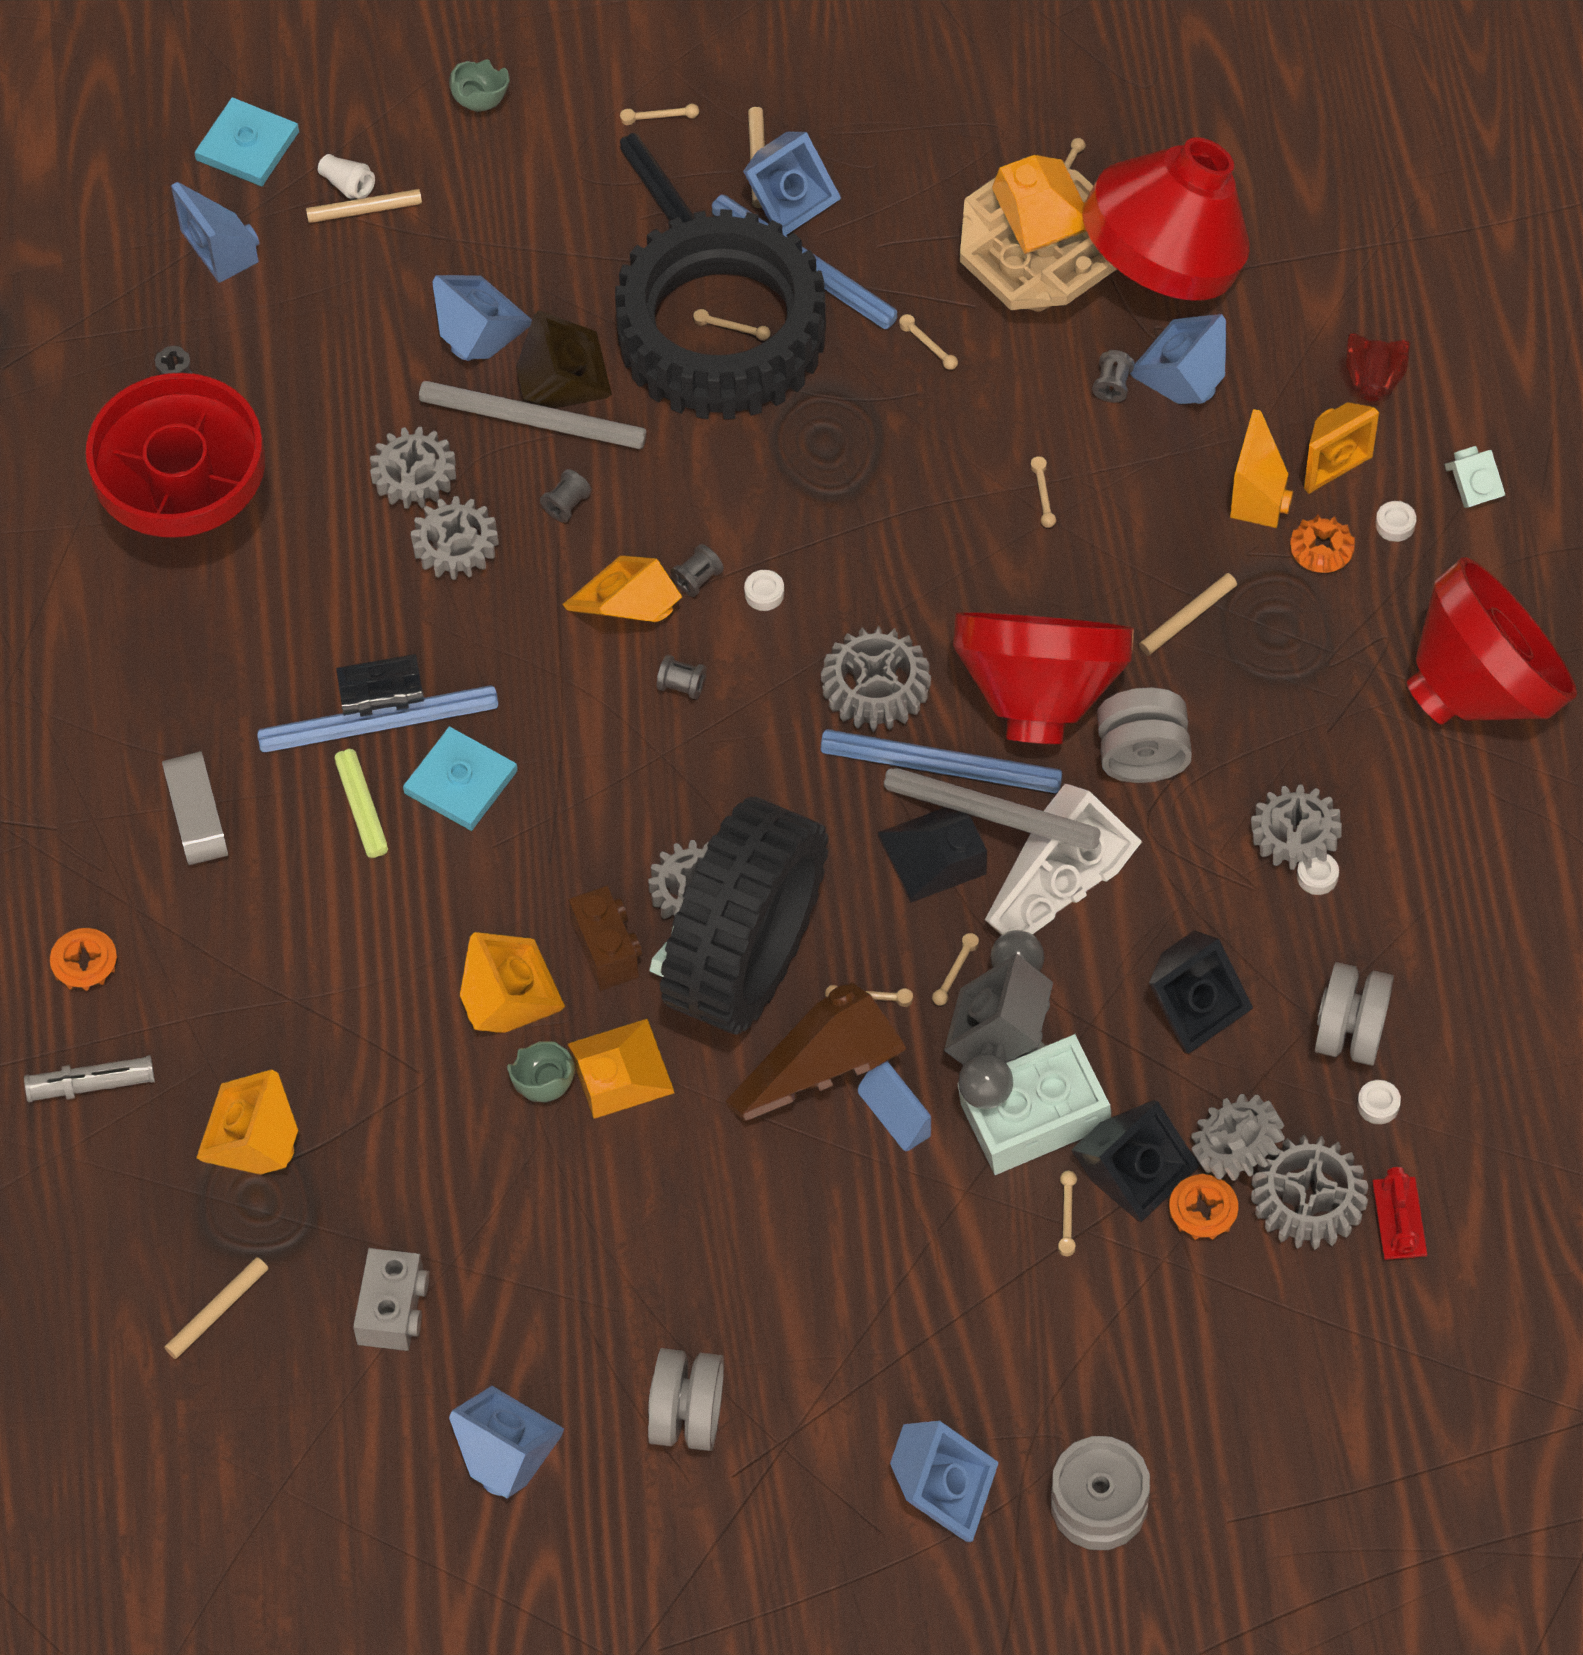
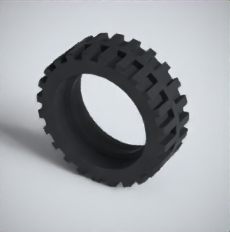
(710, 248)
(743, 915)

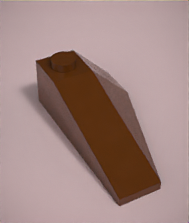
(831, 1039)

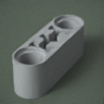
(195, 808)

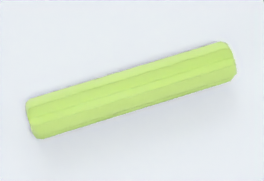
(361, 803)

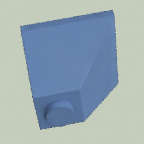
(791, 180)
(215, 233)
(475, 316)
(1186, 359)
(502, 1440)
(943, 1475)

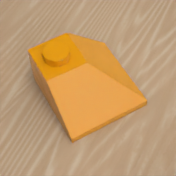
(1039, 201)
(1339, 443)
(1260, 478)
(629, 590)
(506, 983)
(620, 1068)
(250, 1125)

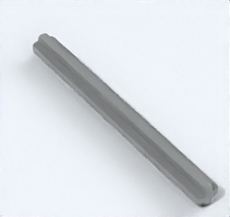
(532, 414)
(992, 808)

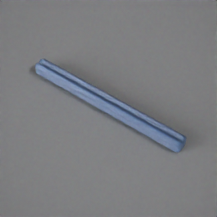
(834, 280)
(343, 726)
(941, 761)

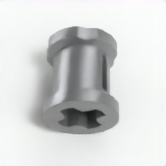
(165, 362)
(1113, 376)
(565, 495)
(697, 570)
(681, 677)

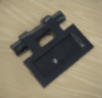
(380, 685)

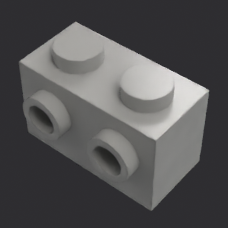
(389, 1299)

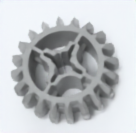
(877, 692)
(1346, 1200)

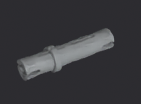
(88, 1079)

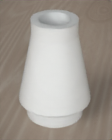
(349, 177)

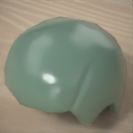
(478, 85)
(542, 1071)

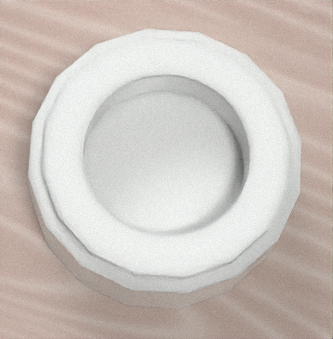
(1396, 521)
(764, 590)
(1319, 878)
(1379, 1102)

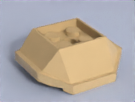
(1033, 279)

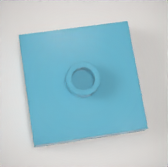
(247, 141)
(460, 778)

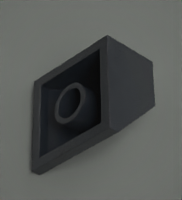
(935, 852)
(1198, 989)
(1136, 1158)

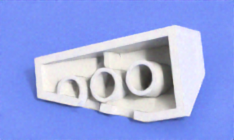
(1056, 873)

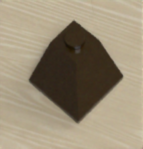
(561, 363)

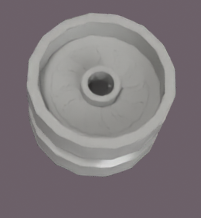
(1144, 735)
(1352, 1013)
(679, 1399)
(1100, 1493)

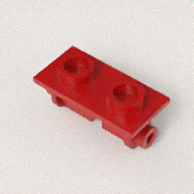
(1399, 1215)

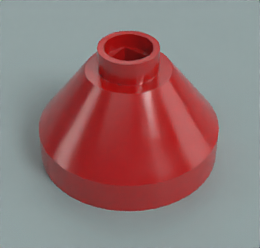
(1171, 220)
(175, 454)
(1485, 654)
(1040, 667)

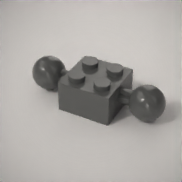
(999, 1018)

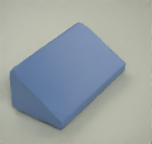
(895, 1106)

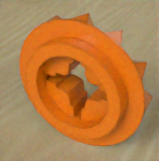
(1321, 558)
(67, 953)
(1213, 1192)

